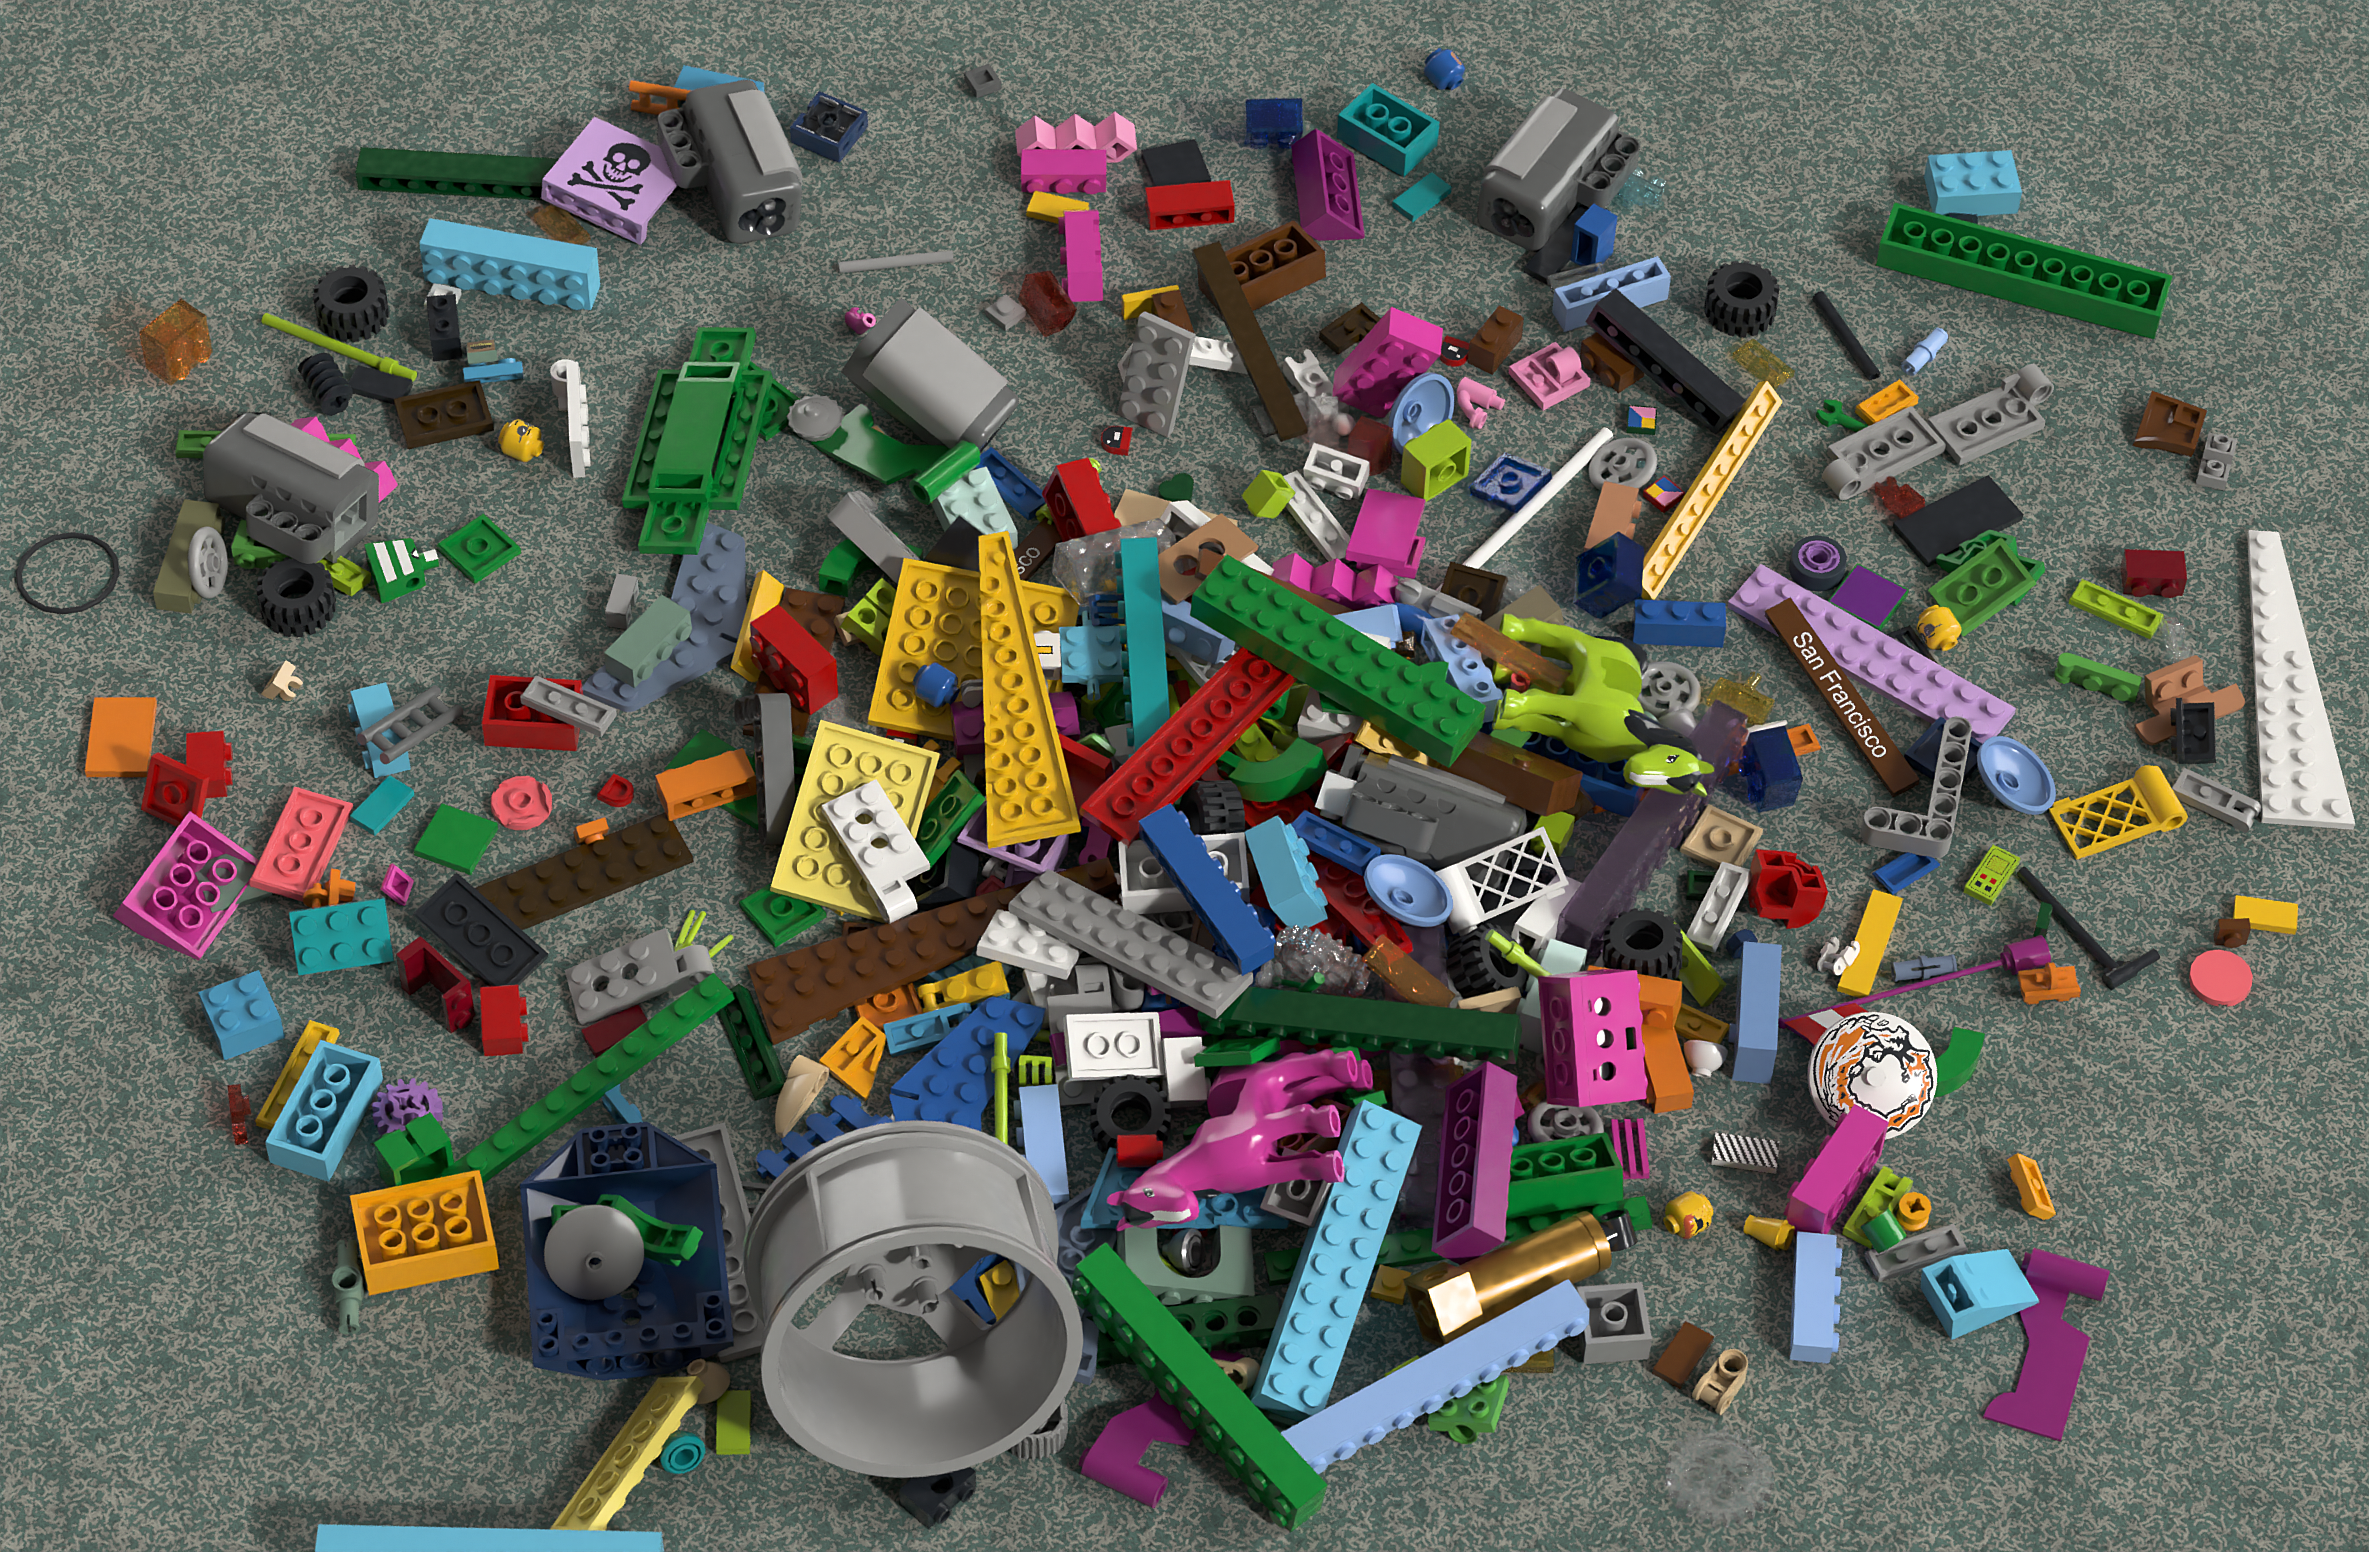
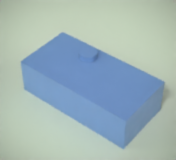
(1756, 1013)

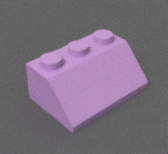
(1032, 855)

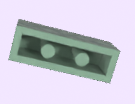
(648, 641)

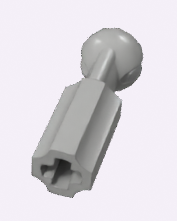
(1431, 601)

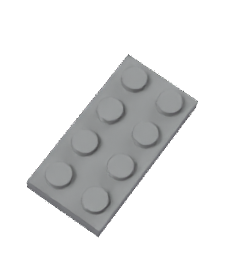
(1156, 374)

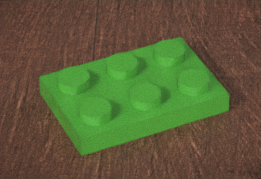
(1983, 585)

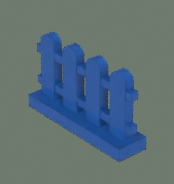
(818, 1128)

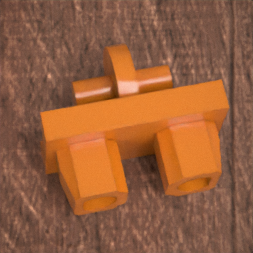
(333, 891)
(2048, 984)

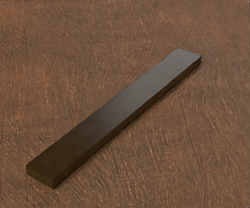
(1249, 341)

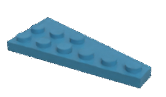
(1226, 1209)

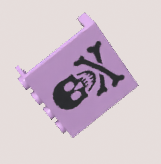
(610, 180)

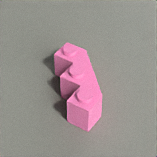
(1112, 134)

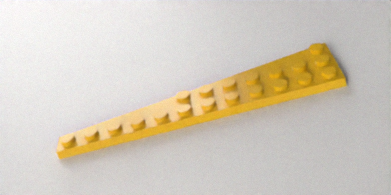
(1024, 759)

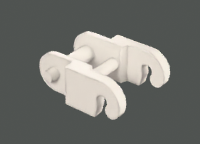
(1842, 960)

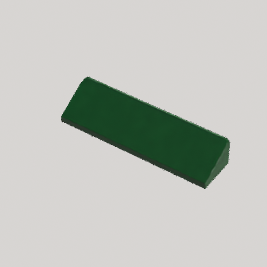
(755, 1044)

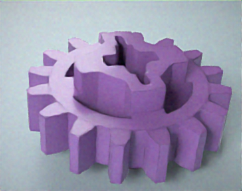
(405, 1104)

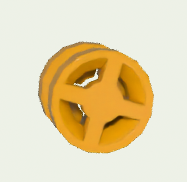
(1916, 1219)

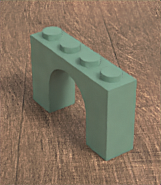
(1231, 1265)

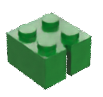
(414, 1153)

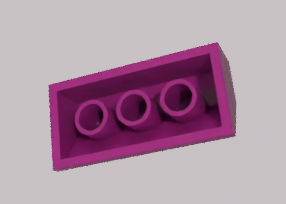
(1327, 188)
(969, 723)

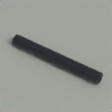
(1846, 336)

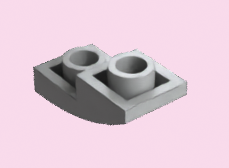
(2216, 461)

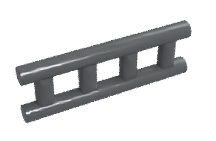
(410, 738)

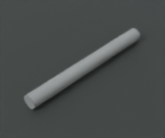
(896, 261)

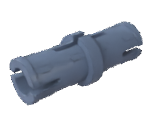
(1903, 971)

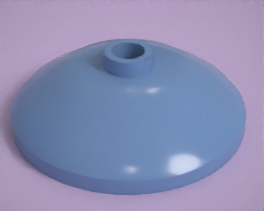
(1419, 406)
(2016, 775)
(1408, 890)

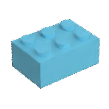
(1973, 183)
(1286, 873)

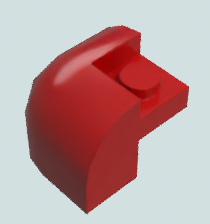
(1786, 888)

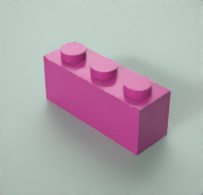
(1063, 170)

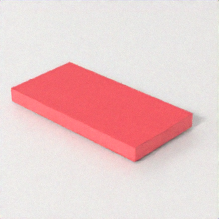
(301, 844)

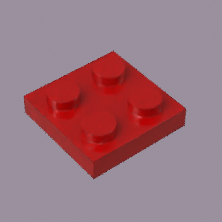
(173, 790)

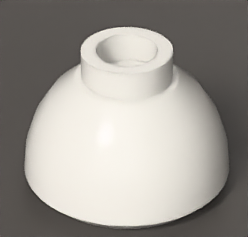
(1704, 1057)

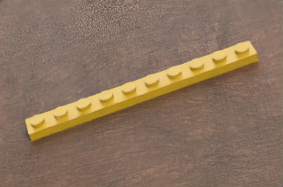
(1708, 488)

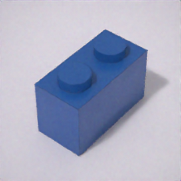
(1593, 236)

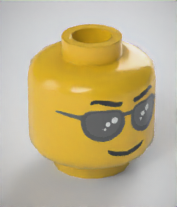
(521, 440)
(1938, 628)

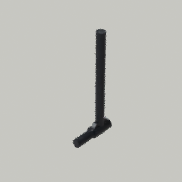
(2114, 972)

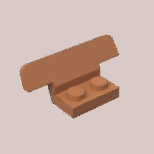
(2185, 681)

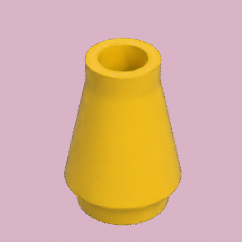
(1770, 1231)

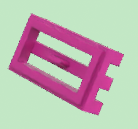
(1628, 1126)

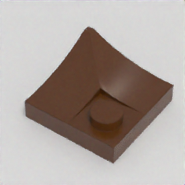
(2170, 425)

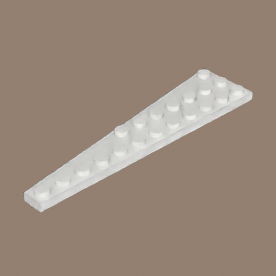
(2294, 740)

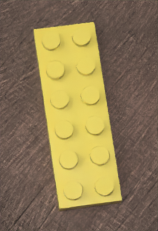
(630, 1454)

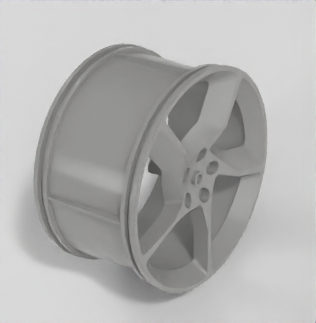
(910, 1218)

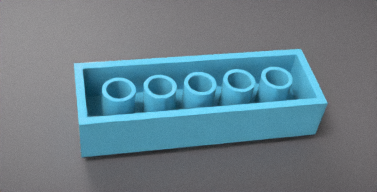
(510, 264)

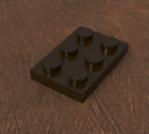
(443, 414)

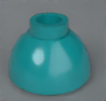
(682, 1452)

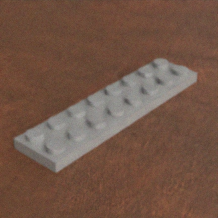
(1130, 943)
(746, 1325)

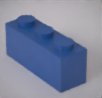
(1679, 623)

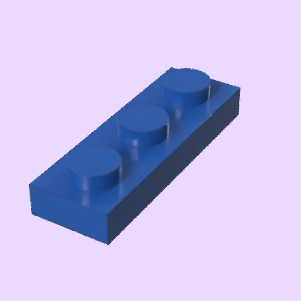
(1012, 484)
(1335, 842)

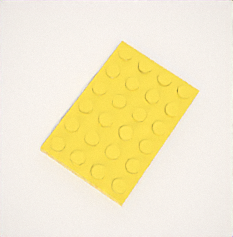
(842, 759)

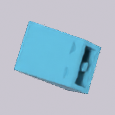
(1976, 1290)

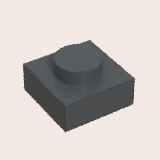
(982, 80)

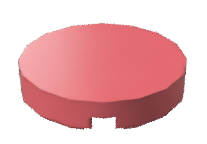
(530, 803)
(2220, 978)

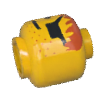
(1688, 1214)

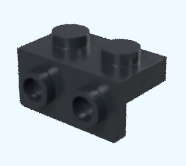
(2195, 732)

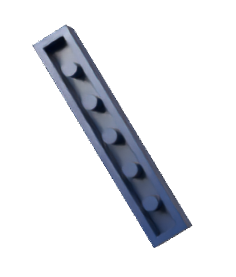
(1207, 889)

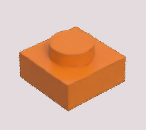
(591, 831)

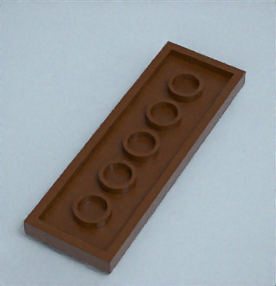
(816, 615)

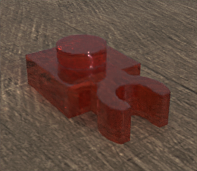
(1899, 500)
(239, 1107)

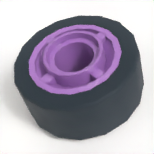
(1805, 565)

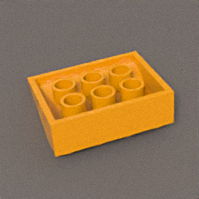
(424, 1232)

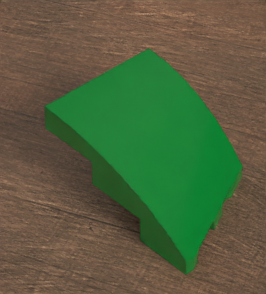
(1972, 547)

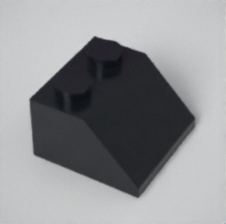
(949, 880)

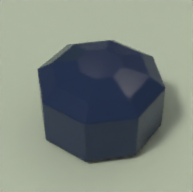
(1735, 942)

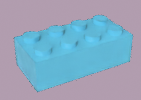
(324, 1110)

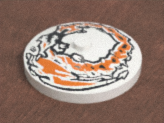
(1876, 1065)

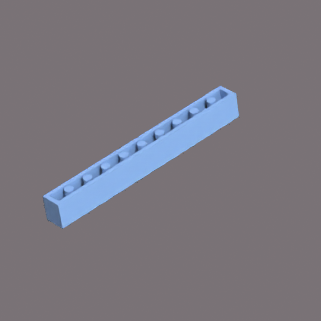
(1439, 1377)

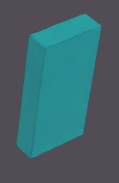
(1422, 197)
(382, 805)

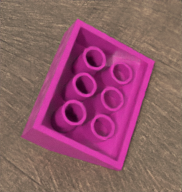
(169, 900)

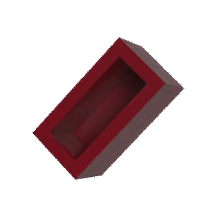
(2153, 573)

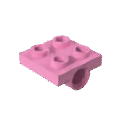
(1550, 375)

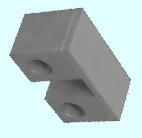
(622, 597)

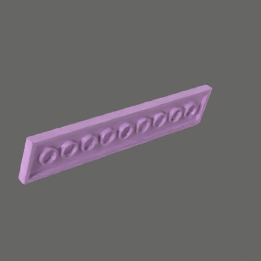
(1877, 658)

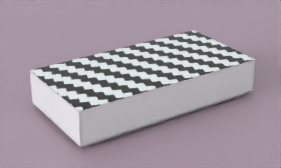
(1745, 1152)

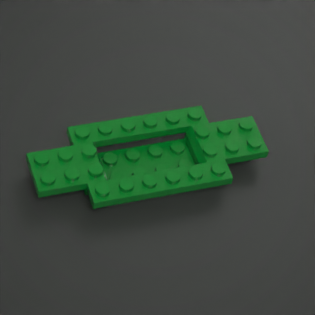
(682, 437)

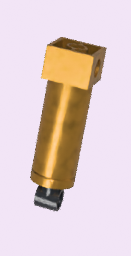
(1462, 1298)

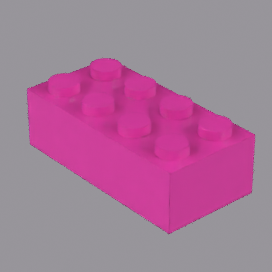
(1386, 361)
(1836, 1172)

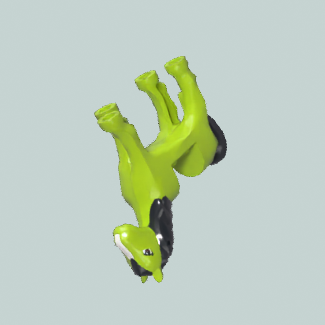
(1598, 707)

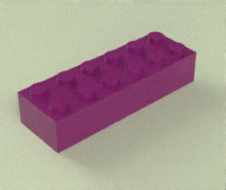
(1475, 1164)

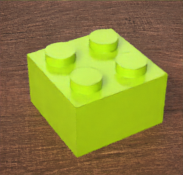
(1435, 460)

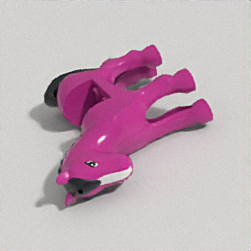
(1239, 1145)

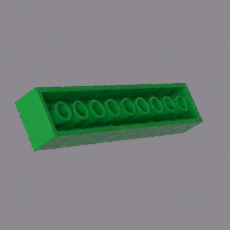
(2024, 270)
(1337, 660)
(1197, 1388)

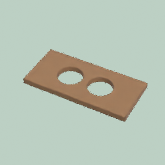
(1218, 530)

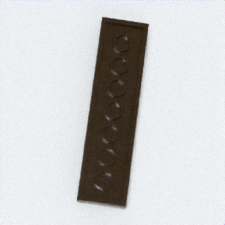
(589, 872)

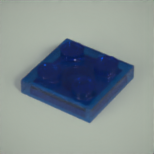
(1510, 482)

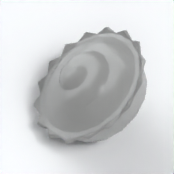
(815, 417)

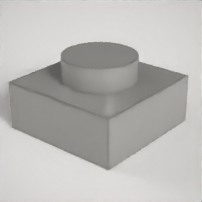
(1005, 312)

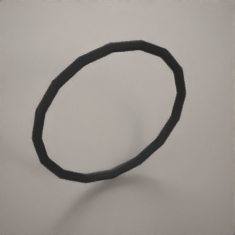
(36, 546)

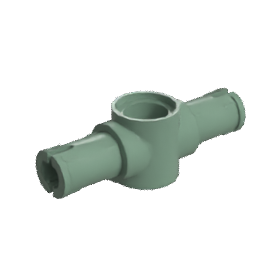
(348, 1299)

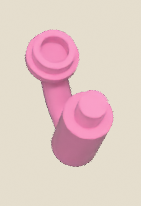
(1479, 394)

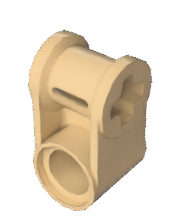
(1719, 1385)

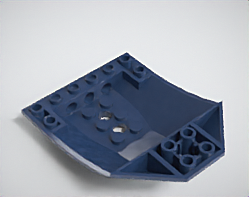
(679, 1307)

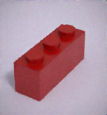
(1189, 205)

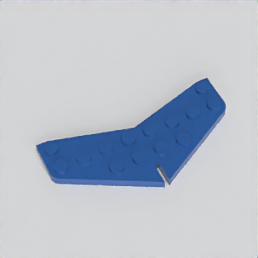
(956, 1075)

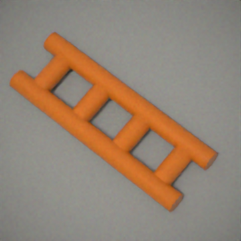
(646, 89)

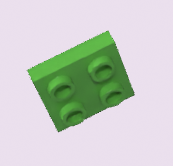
(1471, 1413)

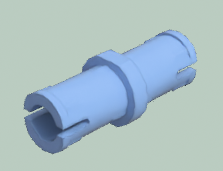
(1924, 351)

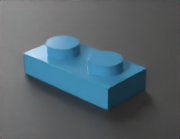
(505, 370)

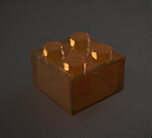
(176, 342)

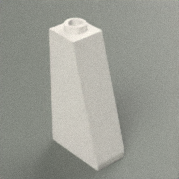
(1541, 919)

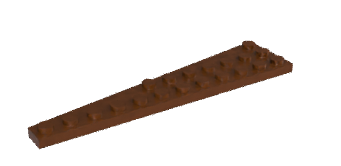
(849, 969)

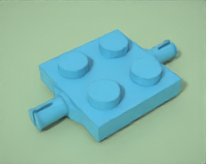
(1090, 655)

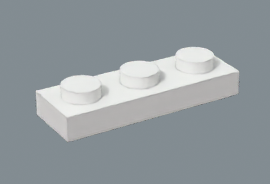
(1718, 906)

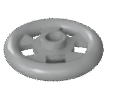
(1623, 465)
(207, 563)
(1668, 670)
(1563, 1123)

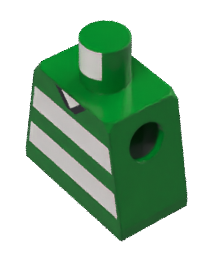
(398, 567)

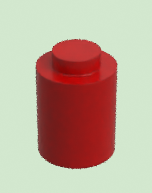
(1138, 1150)

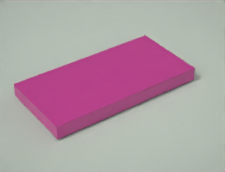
(1385, 529)

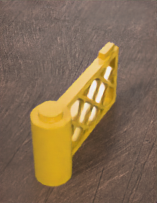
(2150, 792)

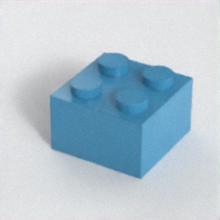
(241, 1015)

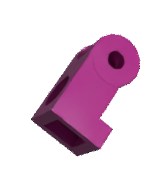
(1098, 844)

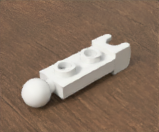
(1311, 378)

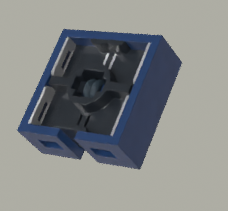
(829, 127)

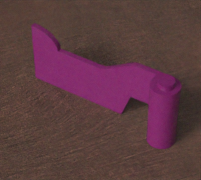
(2054, 1348)
(1127, 1437)

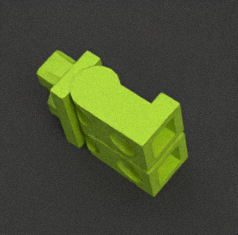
(872, 616)

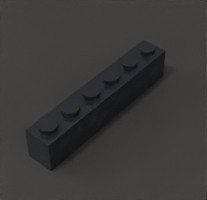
(1665, 361)

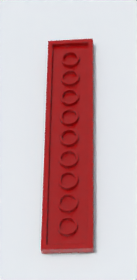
(1187, 744)

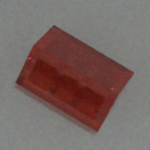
(1046, 302)
(1371, 443)

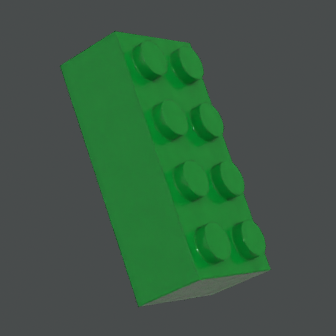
(1563, 1175)

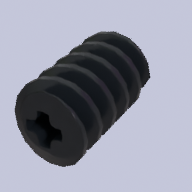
(326, 383)

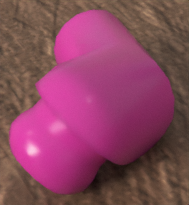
(858, 321)

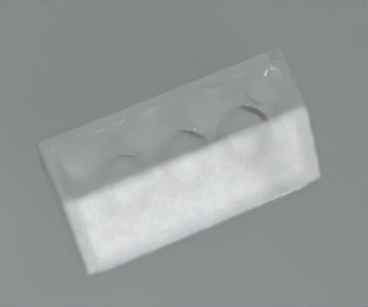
(1087, 563)

